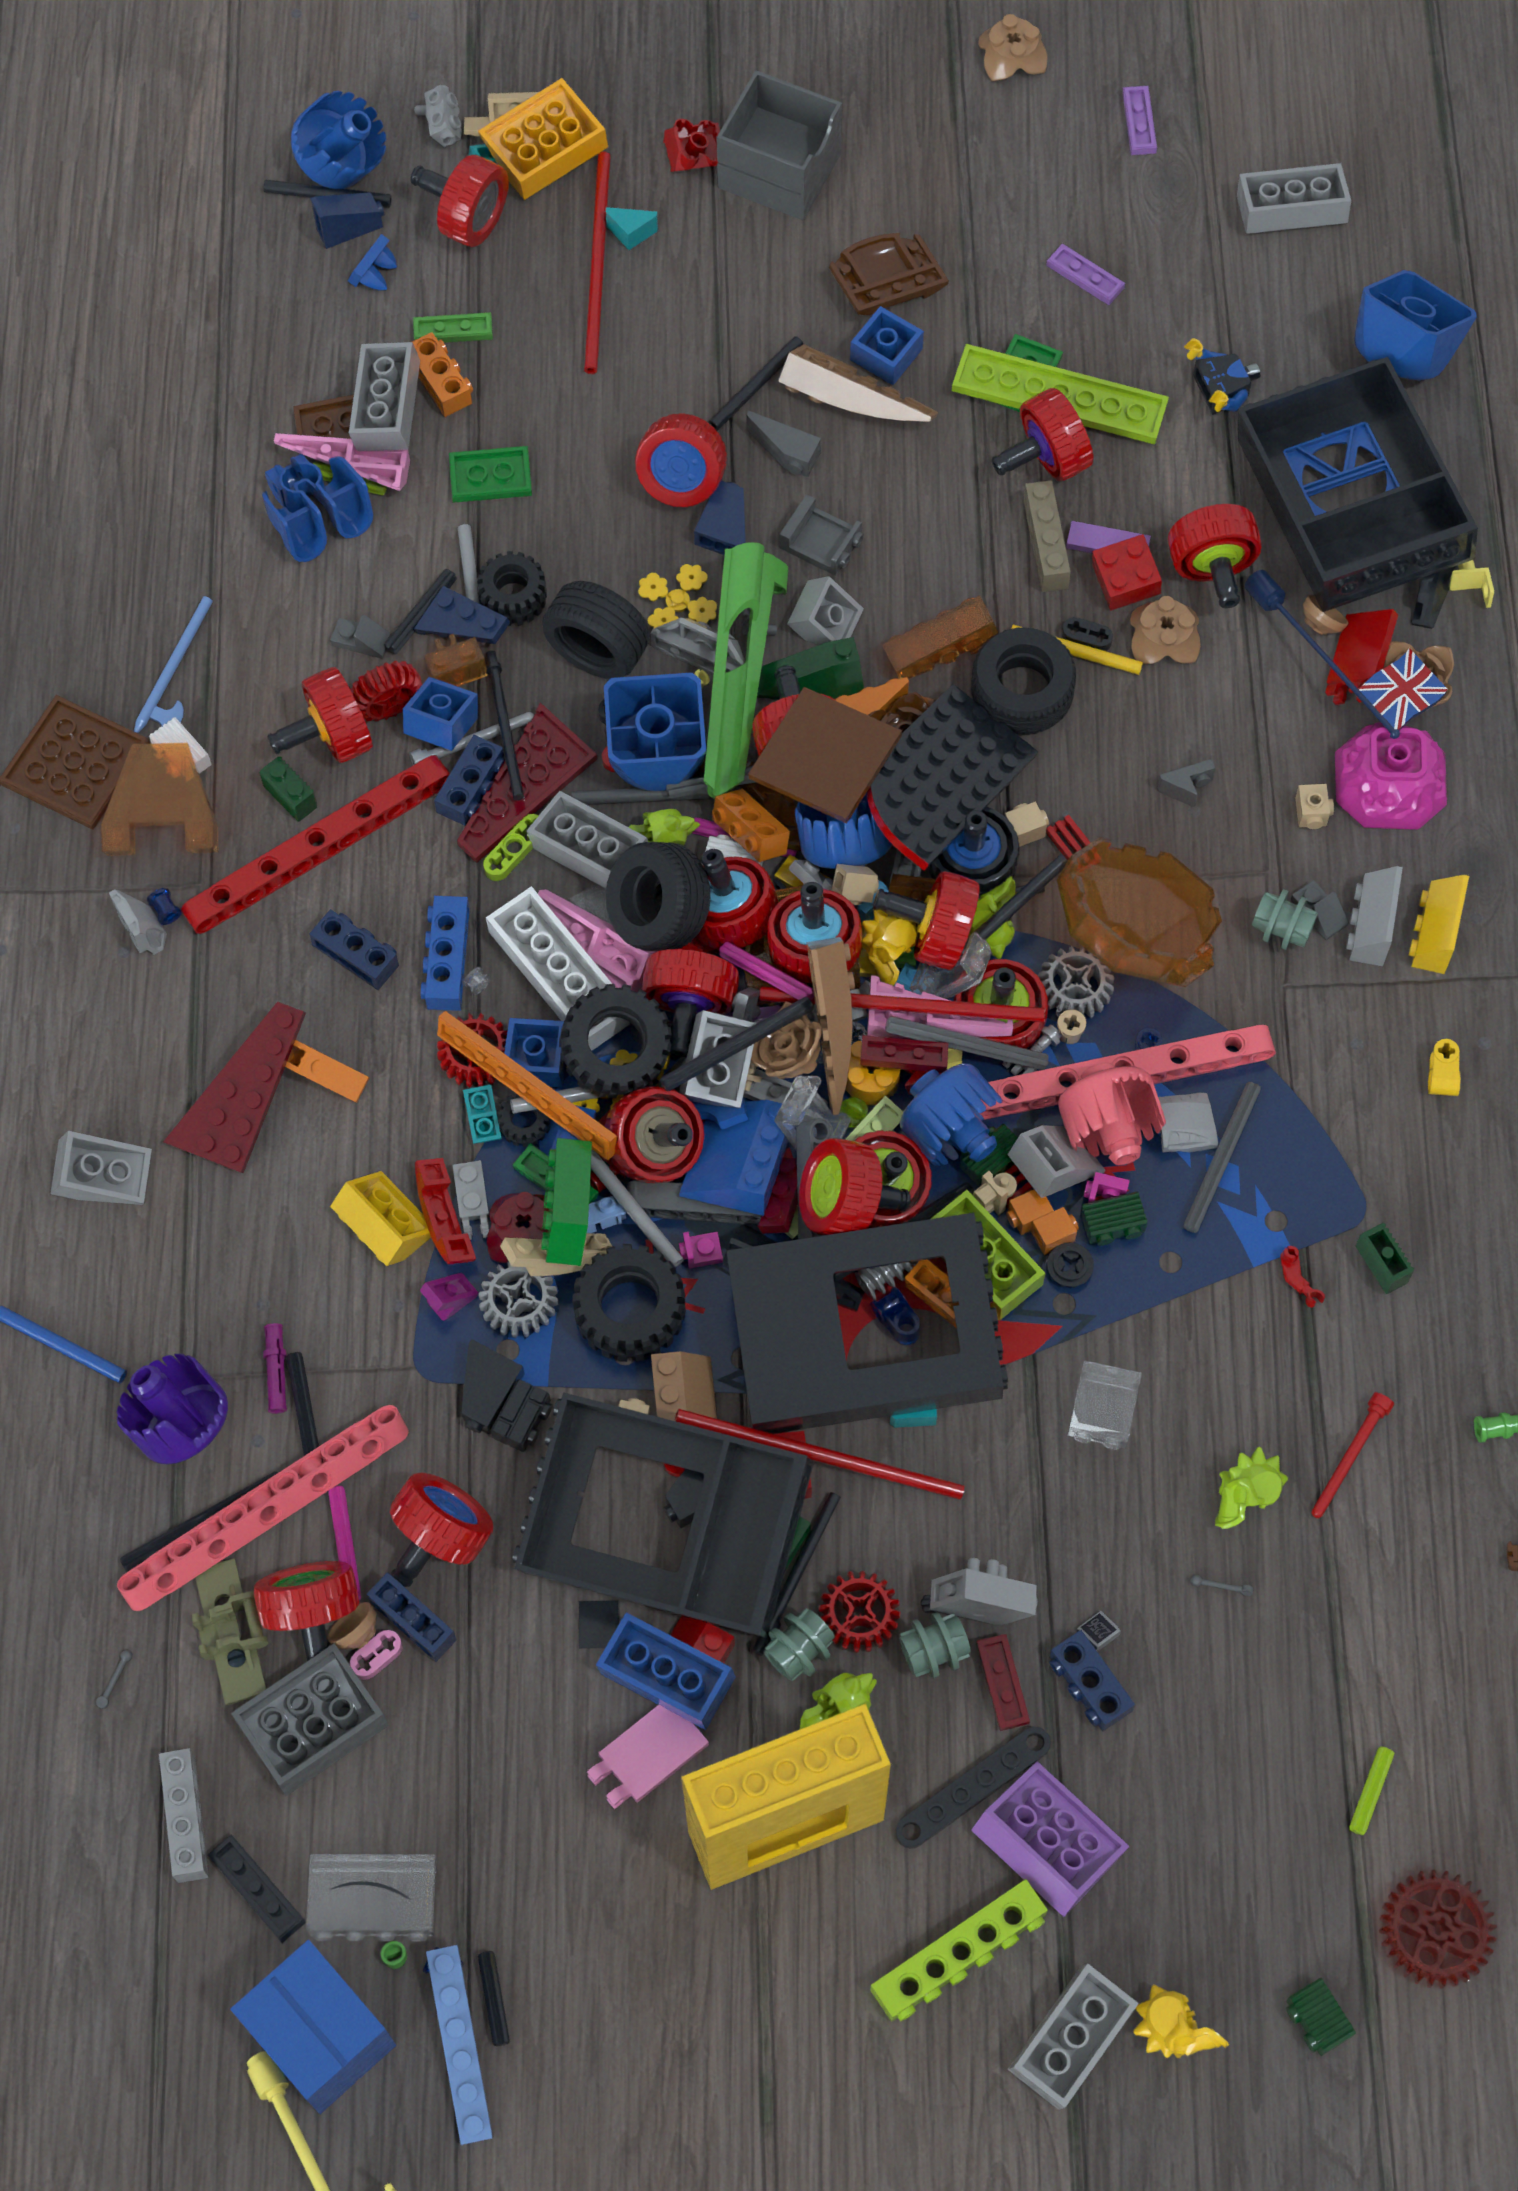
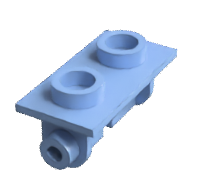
(606, 1212)

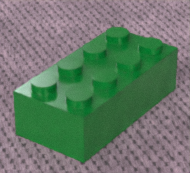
(567, 1201)

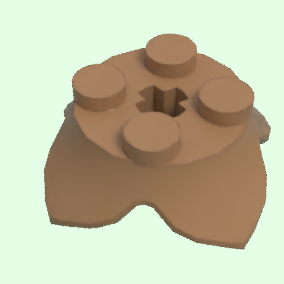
(1012, 46)
(1153, 642)
(1436, 658)
(789, 1049)

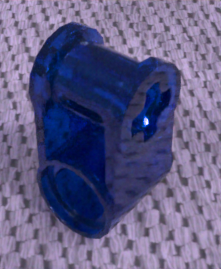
(895, 1311)

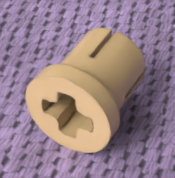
(1066, 1020)

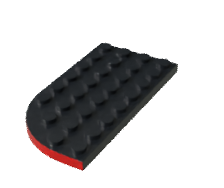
(940, 772)

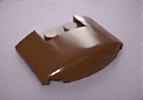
(887, 272)

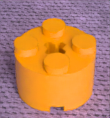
(867, 1086)

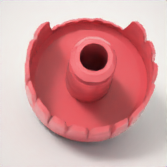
(1111, 1110)

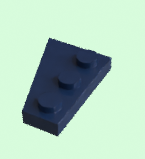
(463, 617)

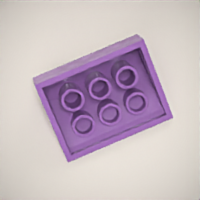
(1049, 1838)

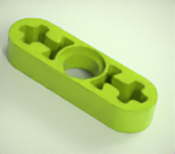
(495, 855)

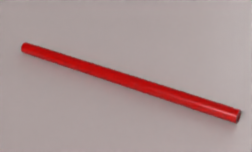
(597, 263)
(925, 1006)
(824, 1455)

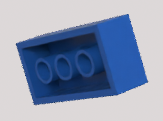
(665, 1671)

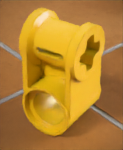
(1444, 1073)

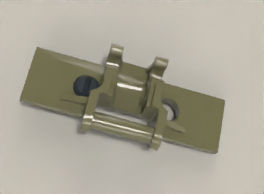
(220, 1634)

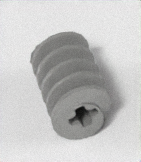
(876, 1277)

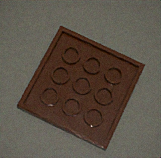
(825, 755)
(71, 761)

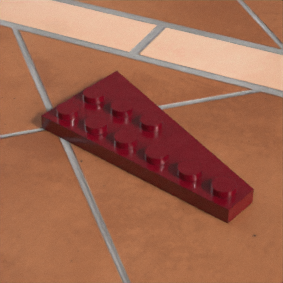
(547, 762)
(235, 1104)

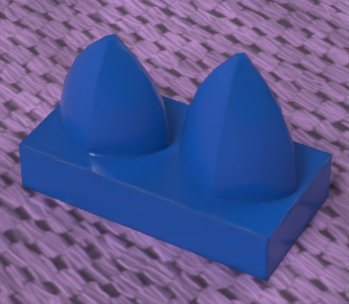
(367, 273)

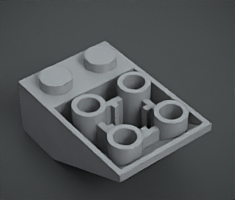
(1050, 1161)

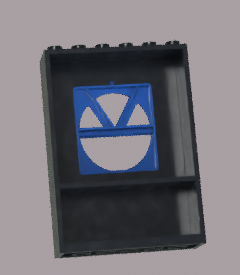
(1379, 540)

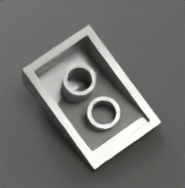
(100, 1169)

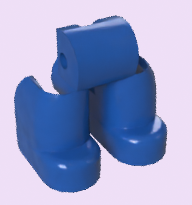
(300, 520)

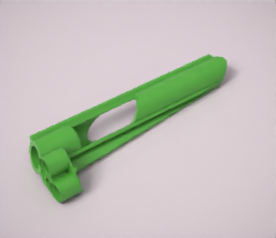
(747, 582)

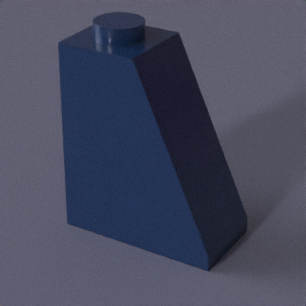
(345, 216)
(722, 519)

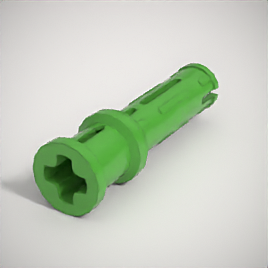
(1497, 1426)

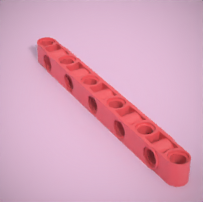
(1199, 1056)
(262, 1508)

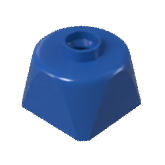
(1411, 325)
(655, 728)

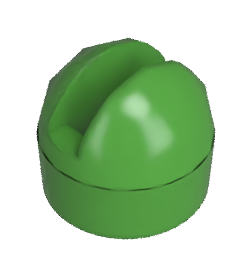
(391, 1951)

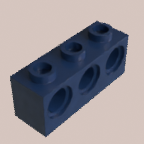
(469, 768)
(358, 961)
(411, 1617)
(1091, 1665)

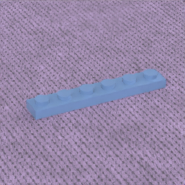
(459, 2044)

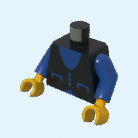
(1221, 377)

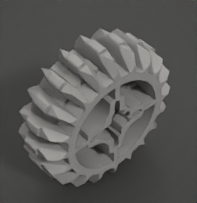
(1087, 966)
(511, 1321)

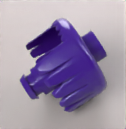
(172, 1409)

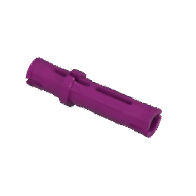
(274, 1359)

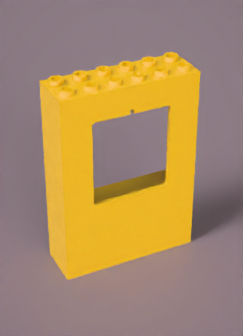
(787, 1796)

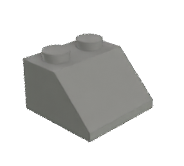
(824, 612)

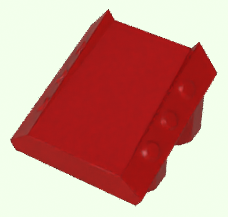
(691, 145)

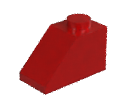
(704, 1637)

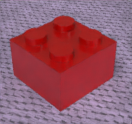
(1126, 572)

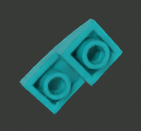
(482, 1114)

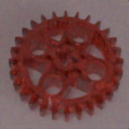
(1451, 1929)

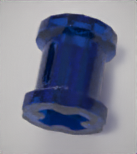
(164, 906)

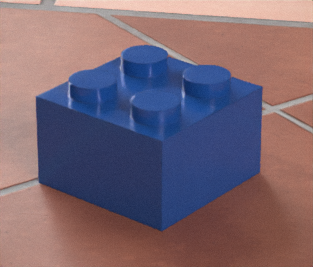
(886, 345)
(440, 713)
(537, 1049)

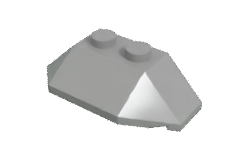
(694, 644)

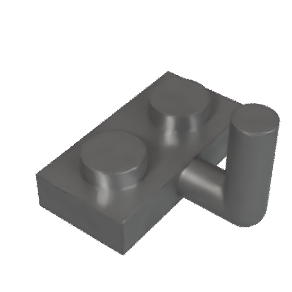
(745, 1004)

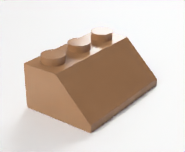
(683, 1383)

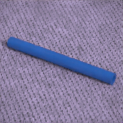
(62, 1345)

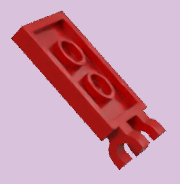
(1361, 650)

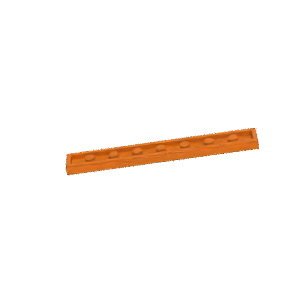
(526, 1085)

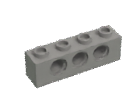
(183, 1815)

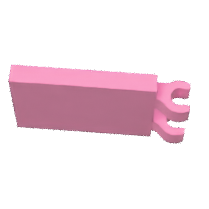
(647, 1754)

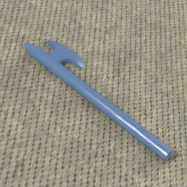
(150, 709)

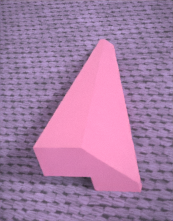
(383, 466)
(601, 942)
(968, 1025)

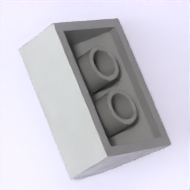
(1374, 916)
(725, 1081)

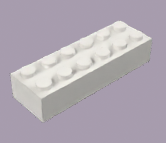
(550, 958)

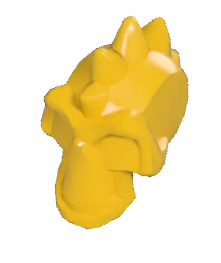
(886, 941)
(1171, 2027)

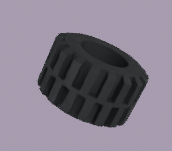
(510, 570)

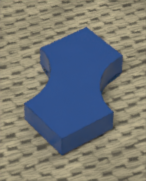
(723, 1115)

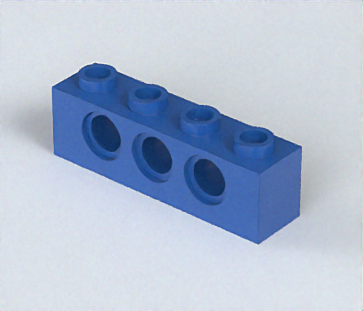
(448, 993)

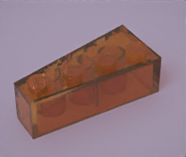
(941, 639)

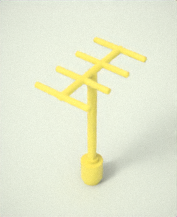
(271, 2085)

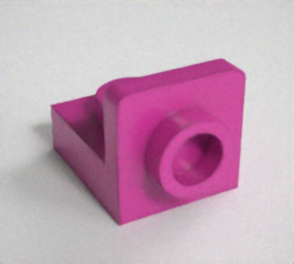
(1105, 1185)
(701, 1249)

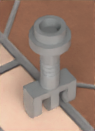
(1050, 1035)

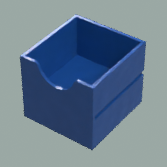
(313, 2026)

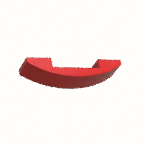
(439, 1212)

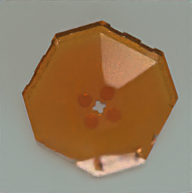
(1140, 912)

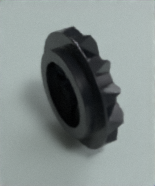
(1070, 1252)

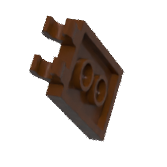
(325, 417)

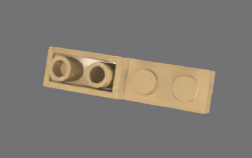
(528, 1254)

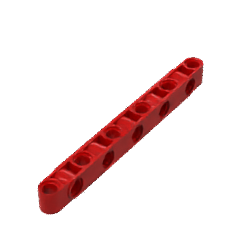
(299, 855)

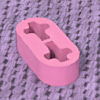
(371, 1649)

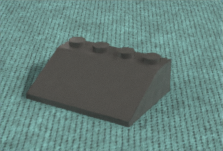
(310, 1719)

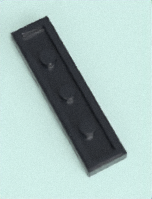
(257, 1888)

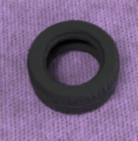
(596, 629)

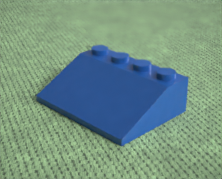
(739, 1161)

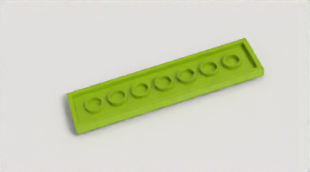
(1097, 401)

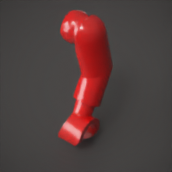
(1292, 1275)

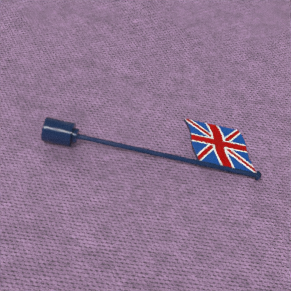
(1392, 693)

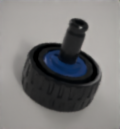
(983, 851)

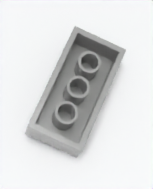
(1293, 198)
(384, 396)
(581, 837)
(1073, 2036)

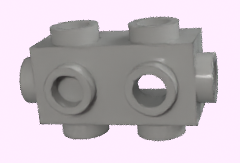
(442, 115)

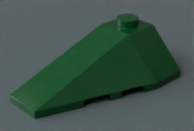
(826, 669)

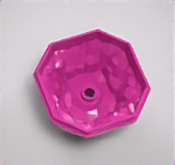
(1390, 779)

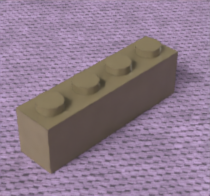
(1046, 536)

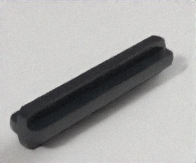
(493, 1998)

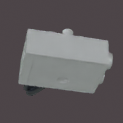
(982, 1595)

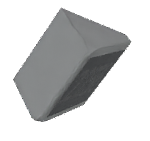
(1100, 1630)

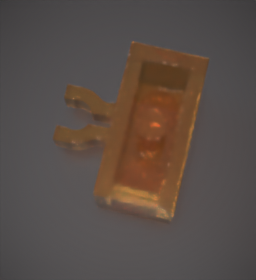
(456, 663)

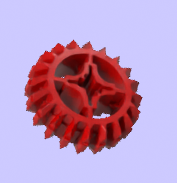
(386, 690)
(472, 1072)
(869, 1619)

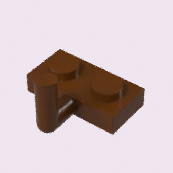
(911, 886)

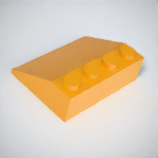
(544, 138)

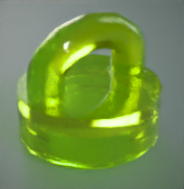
(855, 1109)

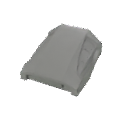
(140, 922)
(1188, 1123)

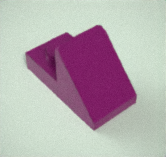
(449, 1294)

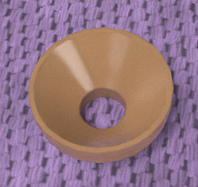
(1323, 622)
(354, 1629)

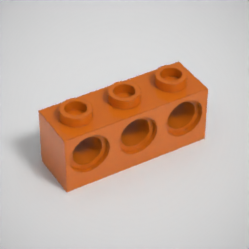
(441, 385)
(750, 825)
(932, 1288)

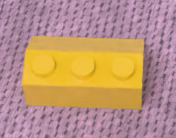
(1438, 923)
(381, 1217)

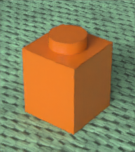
(1027, 1208)
(1054, 1230)

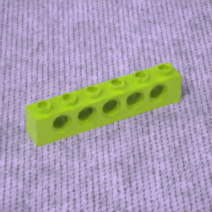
(1020, 1899)

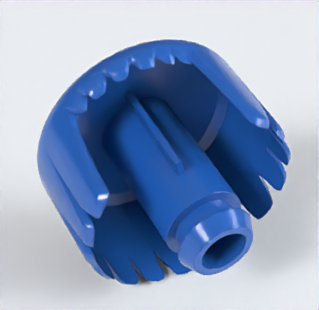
(338, 140)
(832, 842)
(948, 1114)

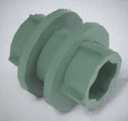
(1284, 919)
(799, 1644)
(935, 1645)

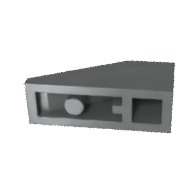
(789, 446)

